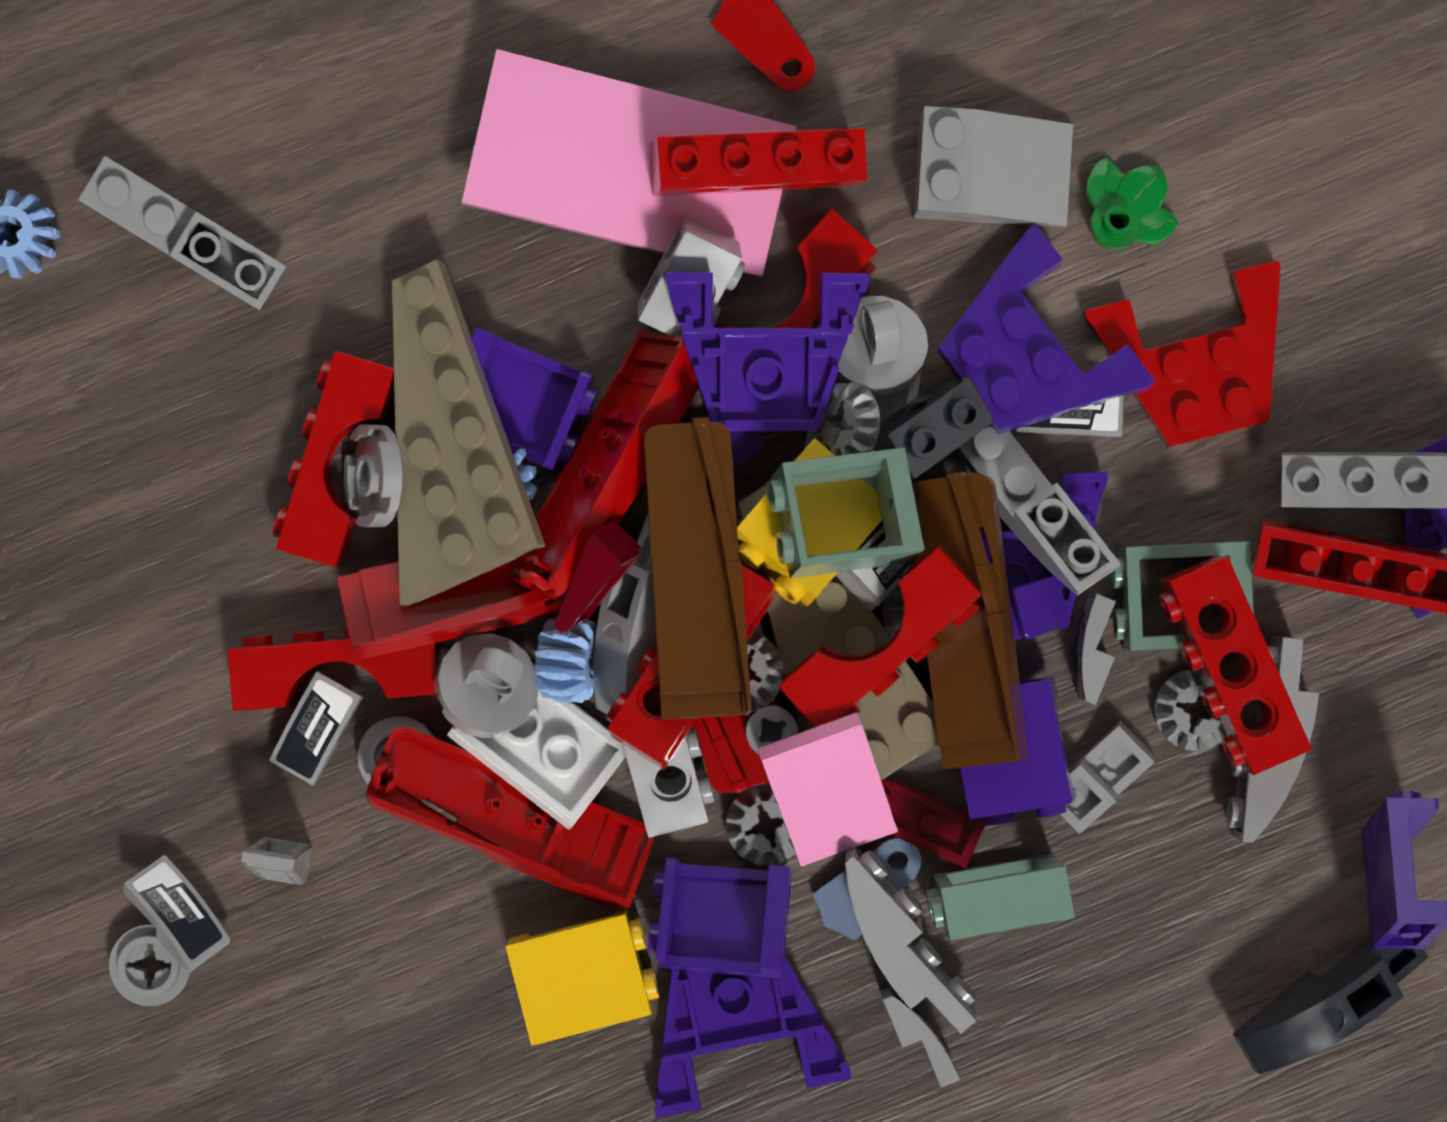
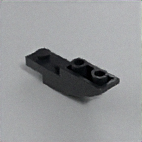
(1326, 1008)

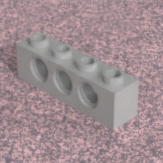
(1364, 479)

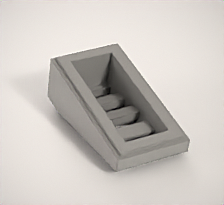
(278, 860)

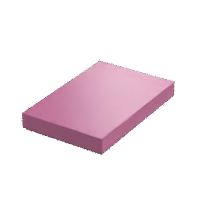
(828, 789)

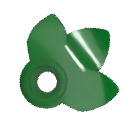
(1131, 199)

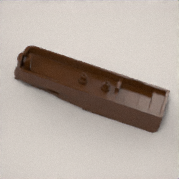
(696, 572)
(975, 664)

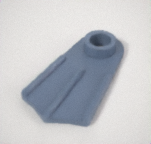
(834, 897)

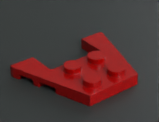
(1211, 379)

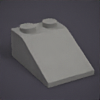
(992, 168)

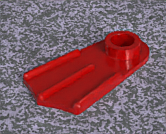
(765, 40)

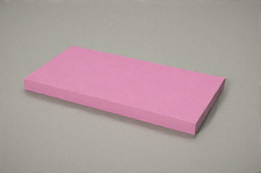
(578, 159)

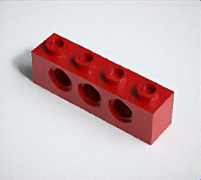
(758, 161)
(1351, 565)
(1279, 732)
(647, 733)

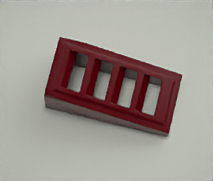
(601, 566)

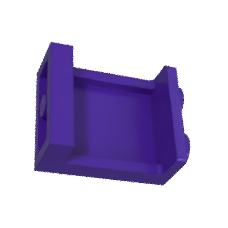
(535, 398)
(1030, 784)
(1393, 909)
(721, 919)

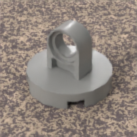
(884, 347)
(373, 476)
(486, 685)

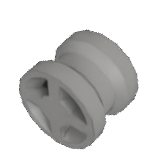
(772, 732)

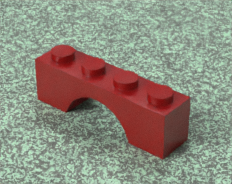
(828, 249)
(316, 520)
(270, 673)
(833, 682)

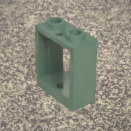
(895, 501)
(1128, 619)
(1000, 896)

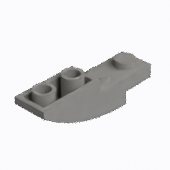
(182, 233)
(1039, 512)
(625, 629)
(1263, 794)
(889, 927)

